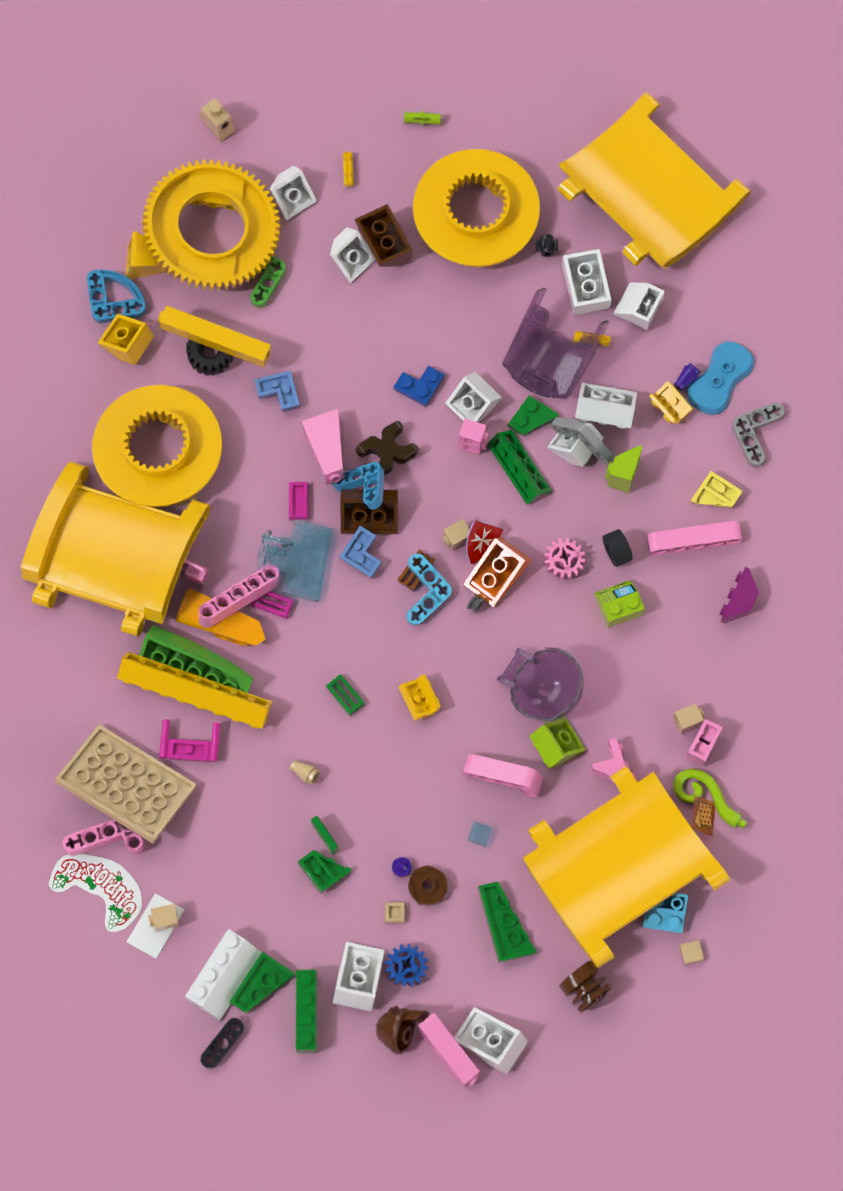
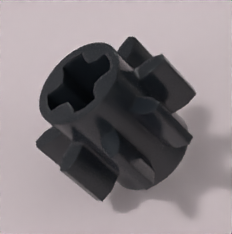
(547, 245)

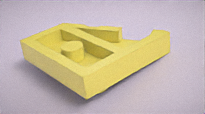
(716, 492)

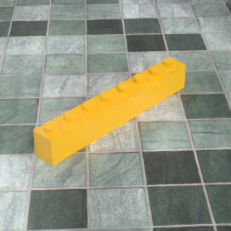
(194, 690)

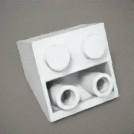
(639, 304)

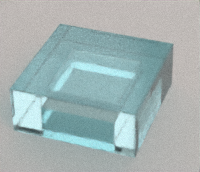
(479, 834)

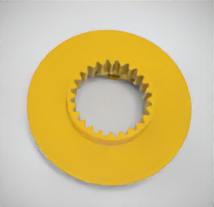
(476, 246)
(160, 485)

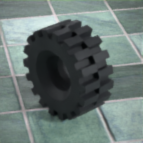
(206, 364)

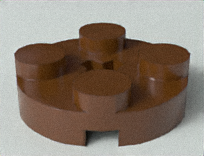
(418, 879)

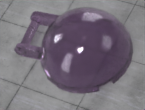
(545, 684)

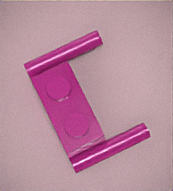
(189, 749)

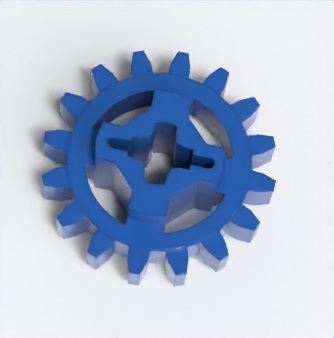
(414, 970)

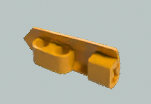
(235, 628)

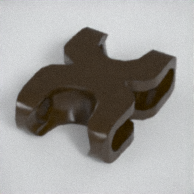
(387, 448)

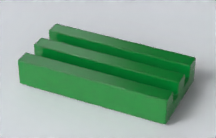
(355, 707)
(324, 834)

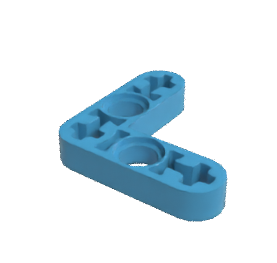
(370, 474)

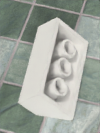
(223, 974)

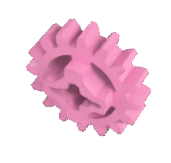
(557, 561)

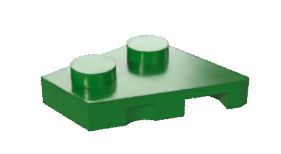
(531, 416)
(322, 870)

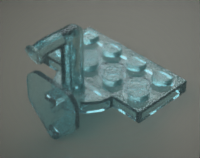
(298, 558)

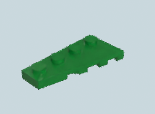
(506, 932)

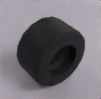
(617, 547)

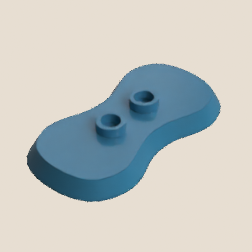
(727, 367)

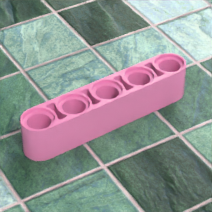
(694, 538)
(235, 603)

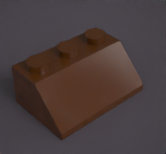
(384, 237)
(377, 521)

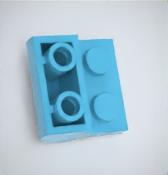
(667, 914)

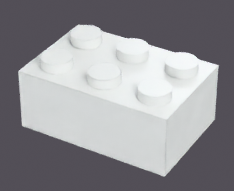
(586, 282)
(606, 405)

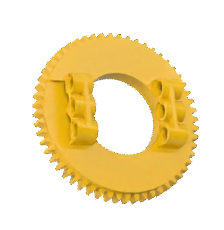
(215, 187)

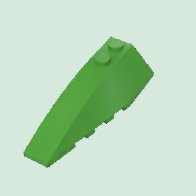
(193, 658)

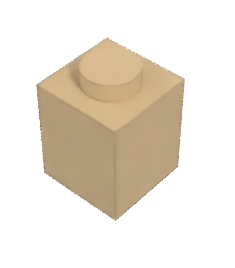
(456, 534)
(689, 718)
(163, 917)

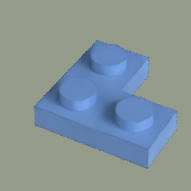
(280, 385)
(356, 552)

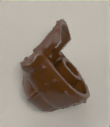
(398, 1027)

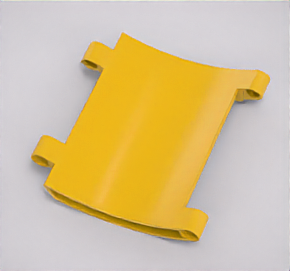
(650, 187)
(108, 549)
(619, 862)

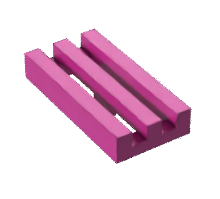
(273, 611)

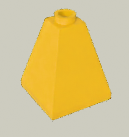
(139, 259)

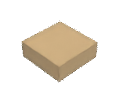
(394, 912)
(691, 952)

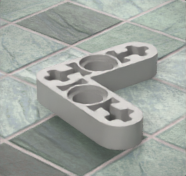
(751, 425)
(585, 434)

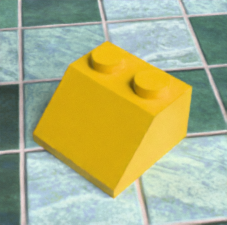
(126, 338)

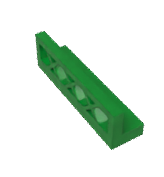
(516, 466)

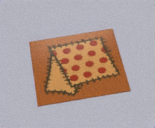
(703, 815)

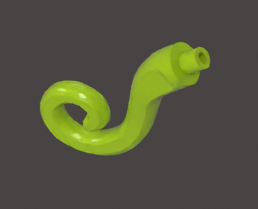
(727, 814)

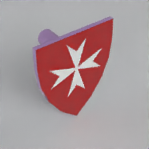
(480, 538)

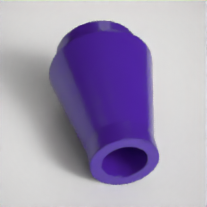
(687, 376)

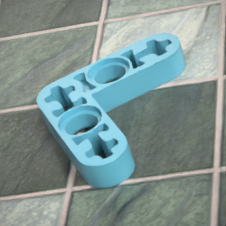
(433, 592)

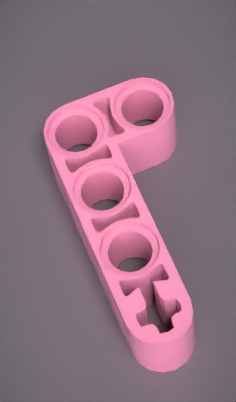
(504, 773)
(101, 839)

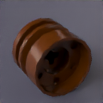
(585, 986)

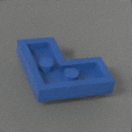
(419, 390)

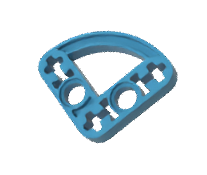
(103, 305)

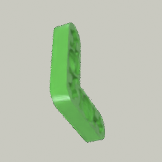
(269, 274)

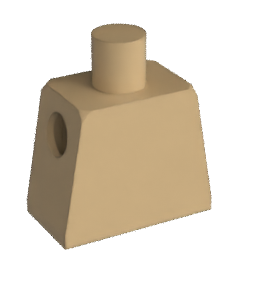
(215, 117)

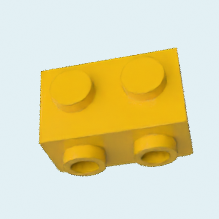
(671, 403)
(420, 697)

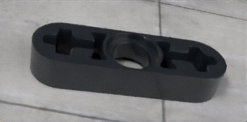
(208, 1052)

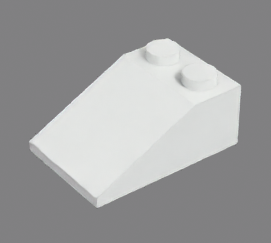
(358, 976)
(491, 1040)

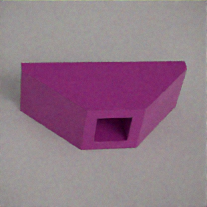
(741, 598)

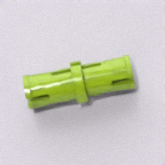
(416, 117)

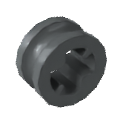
(475, 603)

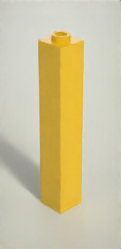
(214, 336)

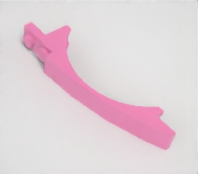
(610, 766)

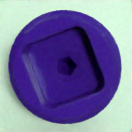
(401, 867)

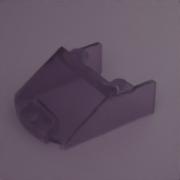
(546, 360)

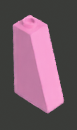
(324, 438)
(448, 1050)

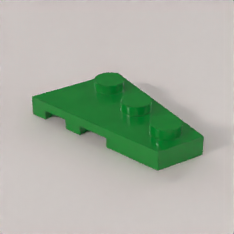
(260, 982)

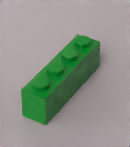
(306, 1011)

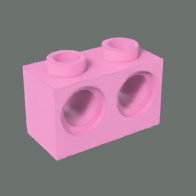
(472, 436)
(704, 742)

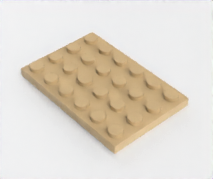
(125, 783)

